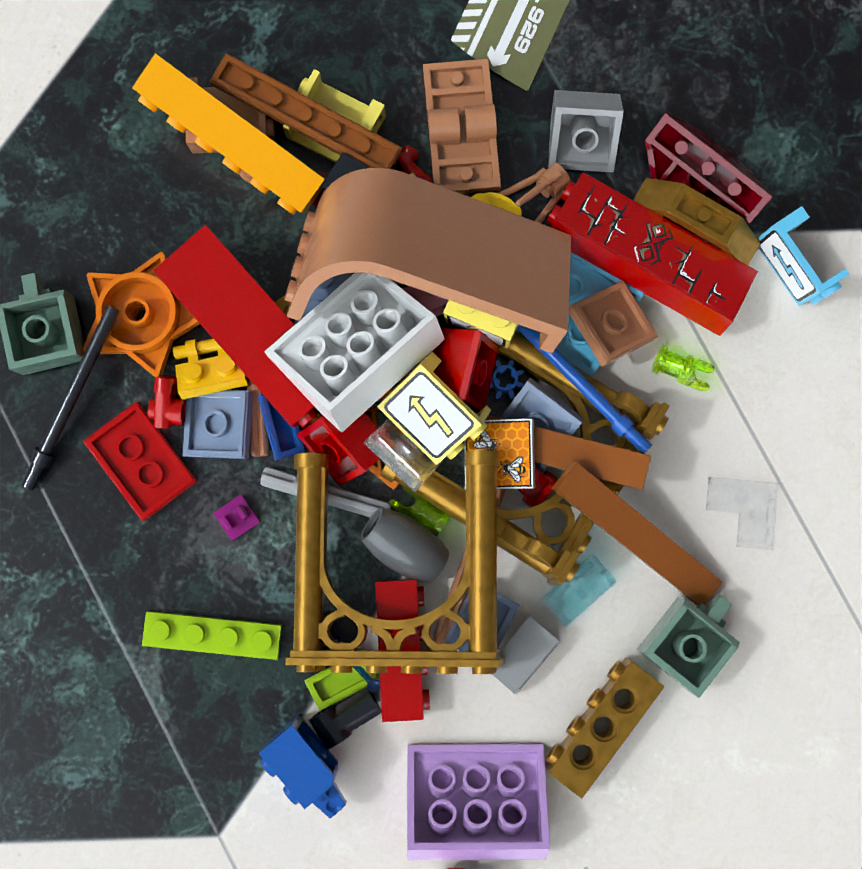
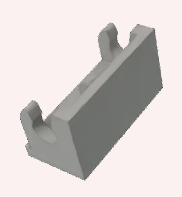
(525, 654)

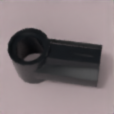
(338, 721)

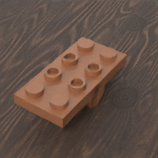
(462, 126)

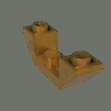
(699, 216)

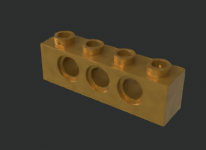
(581, 774)

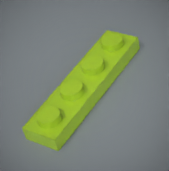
(212, 635)

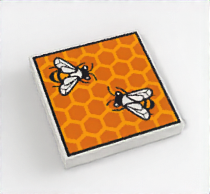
(516, 446)

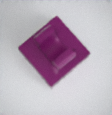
(237, 517)

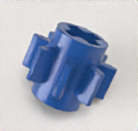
(513, 377)

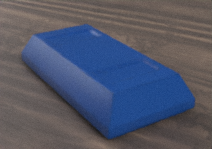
(281, 435)

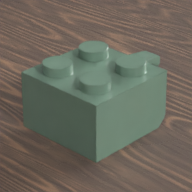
(40, 328)
(691, 643)

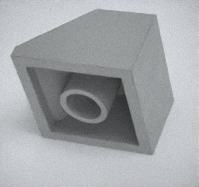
(585, 130)

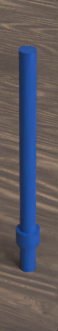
(622, 424)

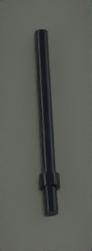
(42, 455)

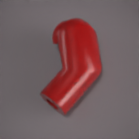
(407, 164)

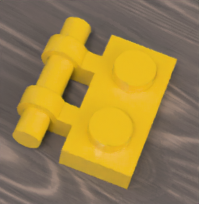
(205, 375)

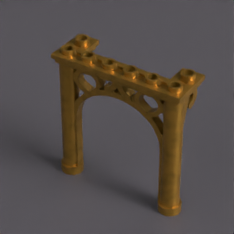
(536, 552)
(312, 578)

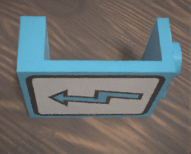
(791, 264)

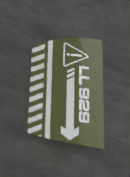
(509, 35)

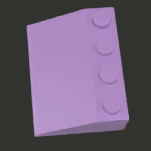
(477, 802)

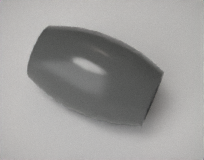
(405, 545)

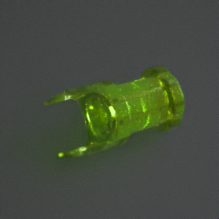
(681, 368)
(423, 512)

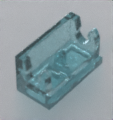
(587, 585)

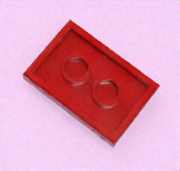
(140, 461)

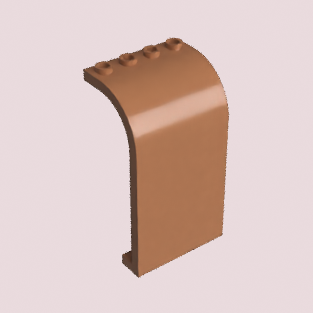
(439, 244)

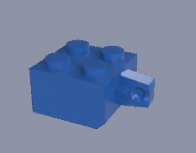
(303, 767)

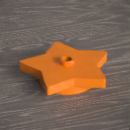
(137, 291)

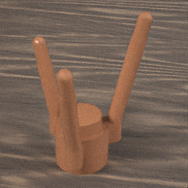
(548, 183)

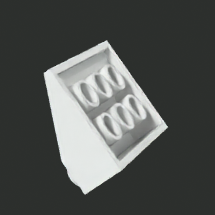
(356, 346)

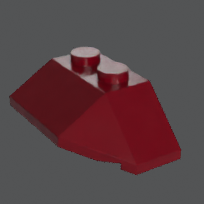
(690, 157)

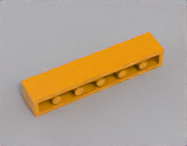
(229, 134)

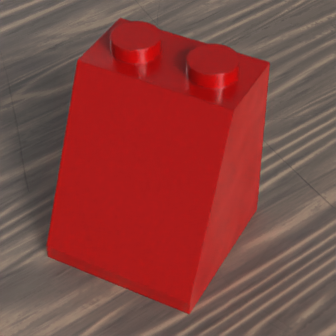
(466, 365)

